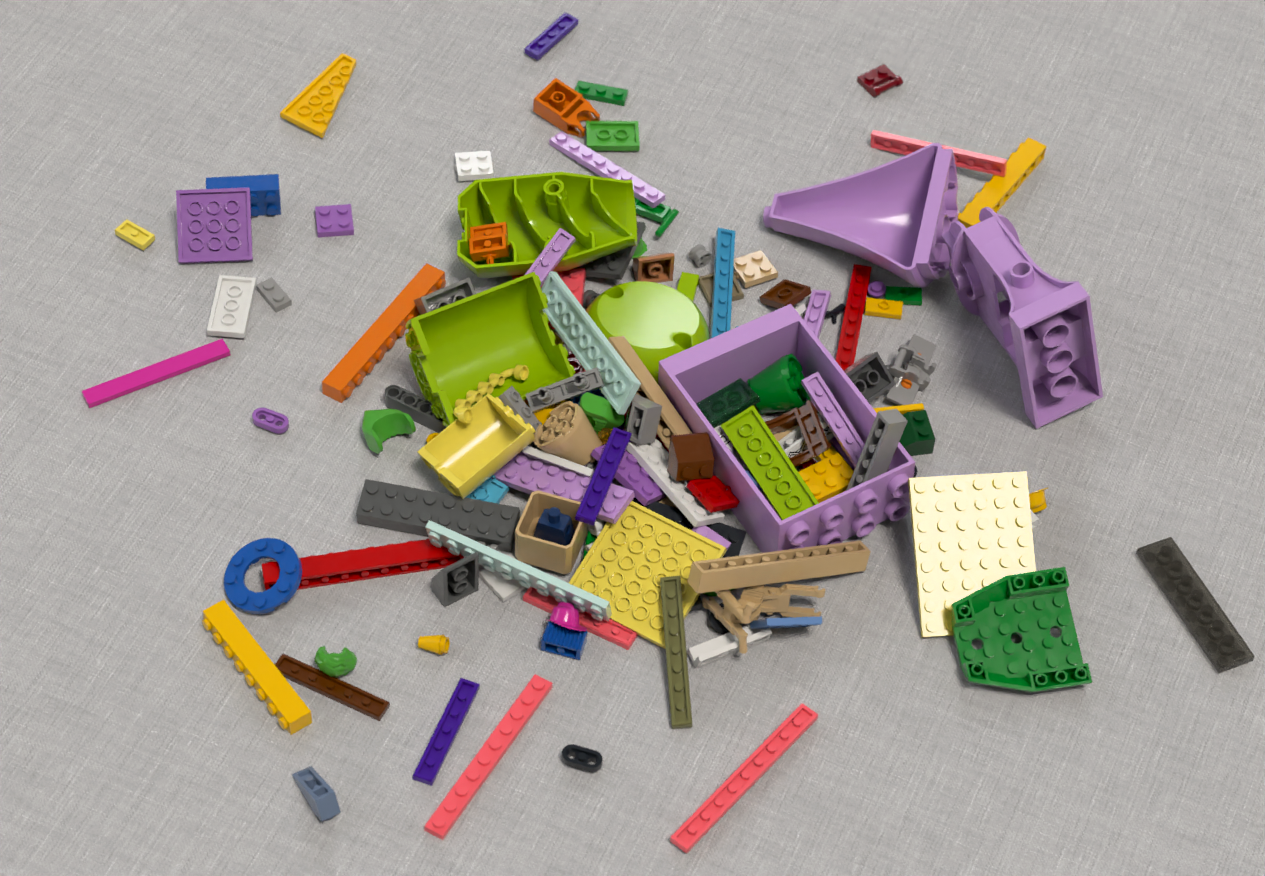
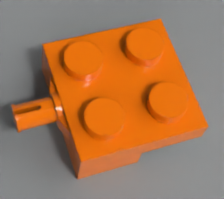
(489, 242)

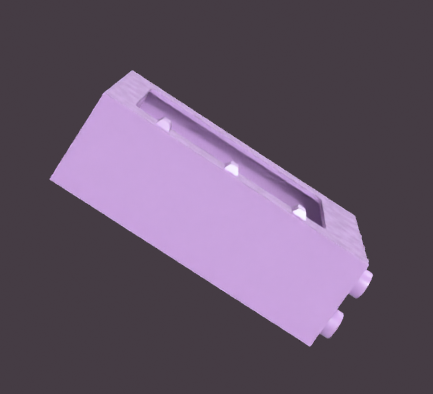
(743, 354)

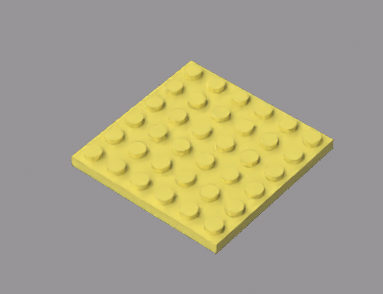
(630, 561)

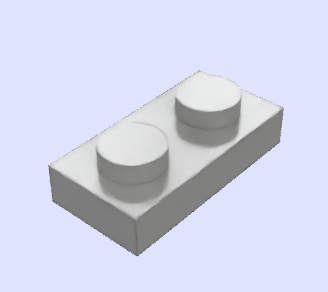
(273, 295)

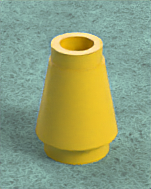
(434, 643)

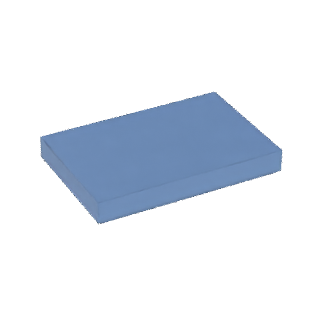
(786, 622)

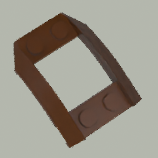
(811, 429)

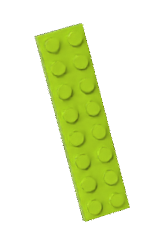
(768, 463)

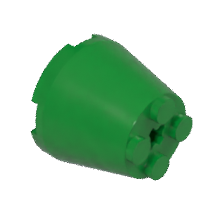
(780, 386)

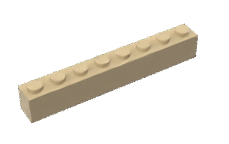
(670, 420)

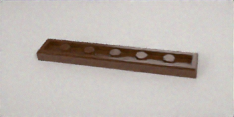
(332, 687)

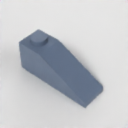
(317, 793)

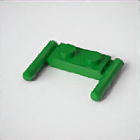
(661, 213)

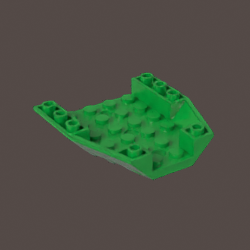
(1023, 606)

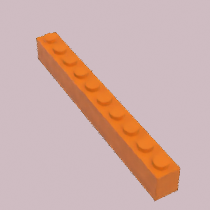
(381, 335)

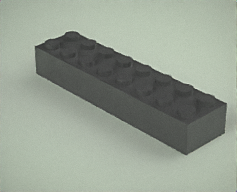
(411, 508)

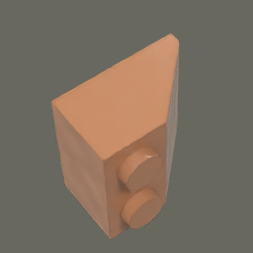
(654, 268)

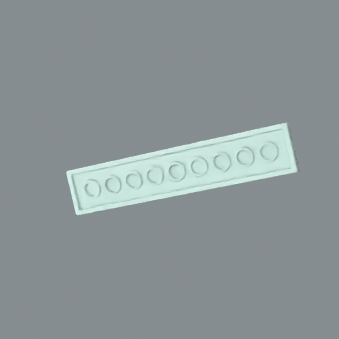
(589, 343)
(517, 570)

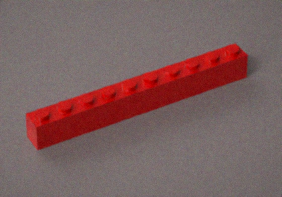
(365, 564)

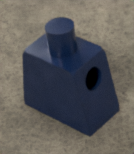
(554, 527)

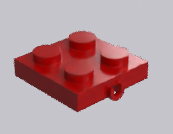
(713, 494)

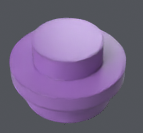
(876, 289)

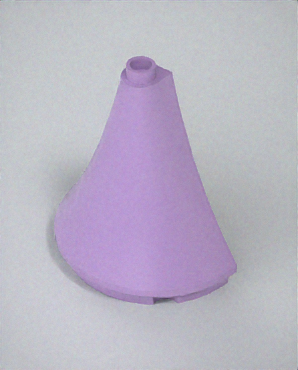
(881, 214)

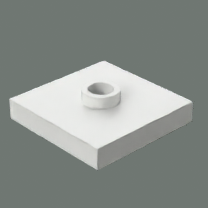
(500, 585)

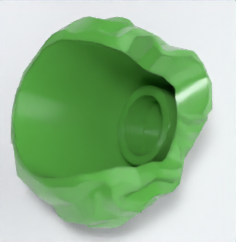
(334, 663)

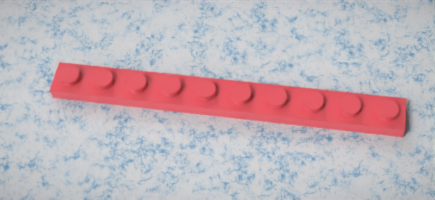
(488, 757)
(743, 778)

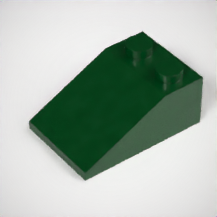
(918, 434)

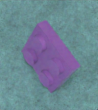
(334, 220)

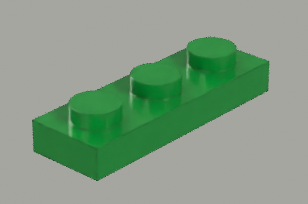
(602, 93)

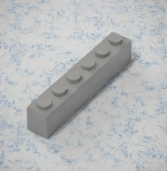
(879, 446)

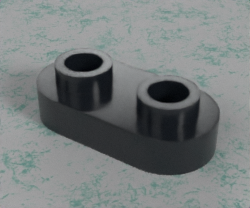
(583, 757)

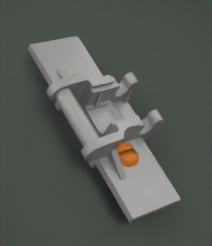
(916, 375)

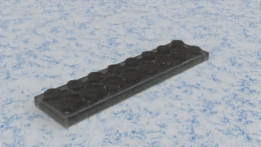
(1195, 605)

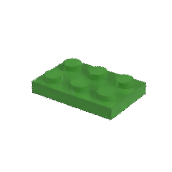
(612, 135)

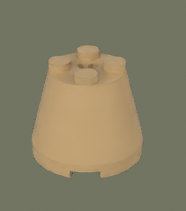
(568, 434)

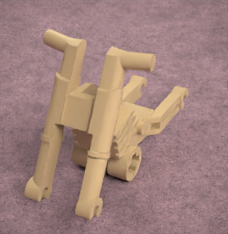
(756, 601)

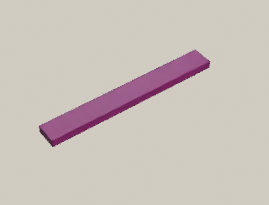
(155, 373)

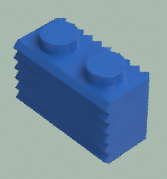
(563, 641)

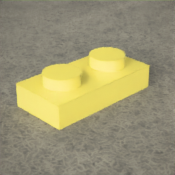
(135, 234)

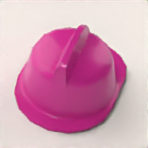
(566, 616)

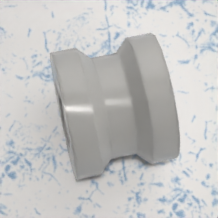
(700, 256)

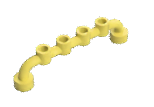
(463, 406)

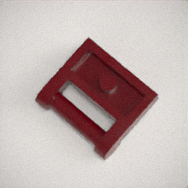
(873, 80)

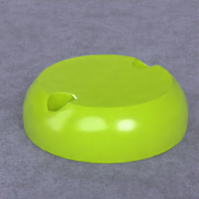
(651, 318)

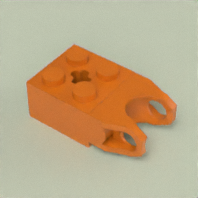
(564, 108)

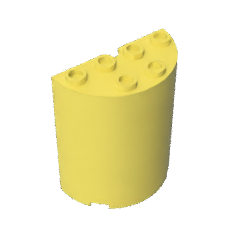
(474, 451)

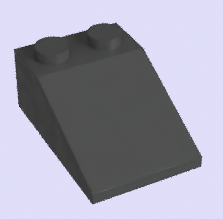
(457, 580)

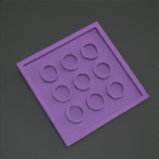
(214, 225)
(634, 477)

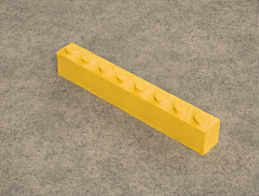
(1001, 188)
(256, 667)

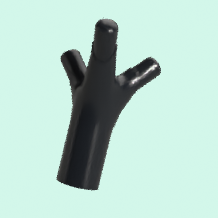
(834, 313)

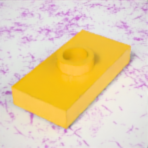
(883, 308)

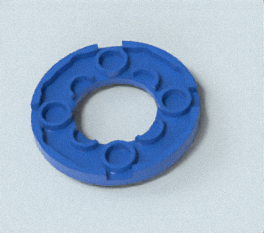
(281, 592)

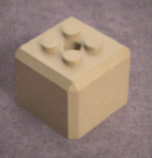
(542, 552)

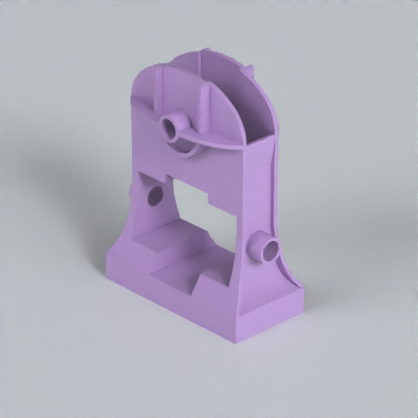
(1041, 322)

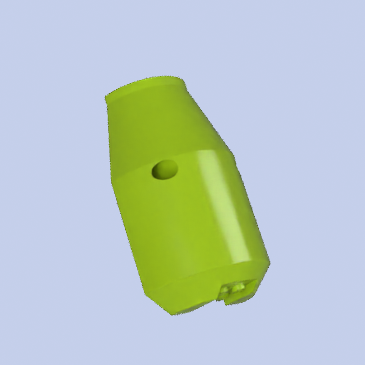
(535, 206)

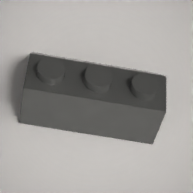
(870, 376)

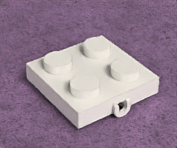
(474, 165)

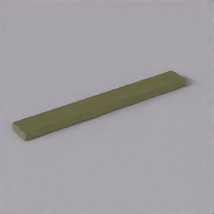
(676, 652)

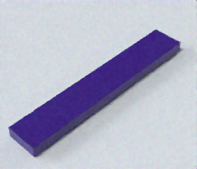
(603, 476)
(446, 731)

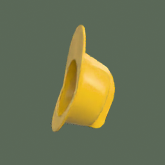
(1037, 500)

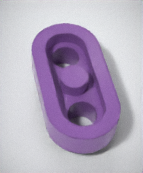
(272, 420)

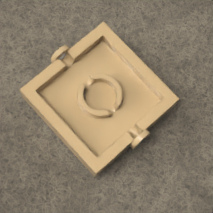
(753, 269)

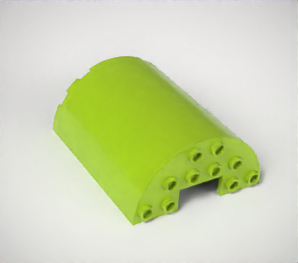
(483, 336)

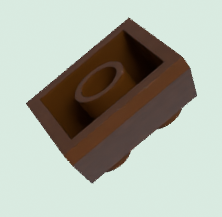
(690, 457)

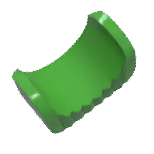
(600, 412)
(383, 424)

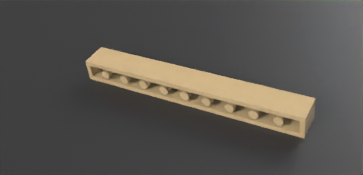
(778, 566)

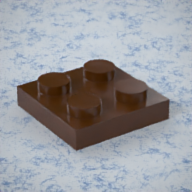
(785, 293)

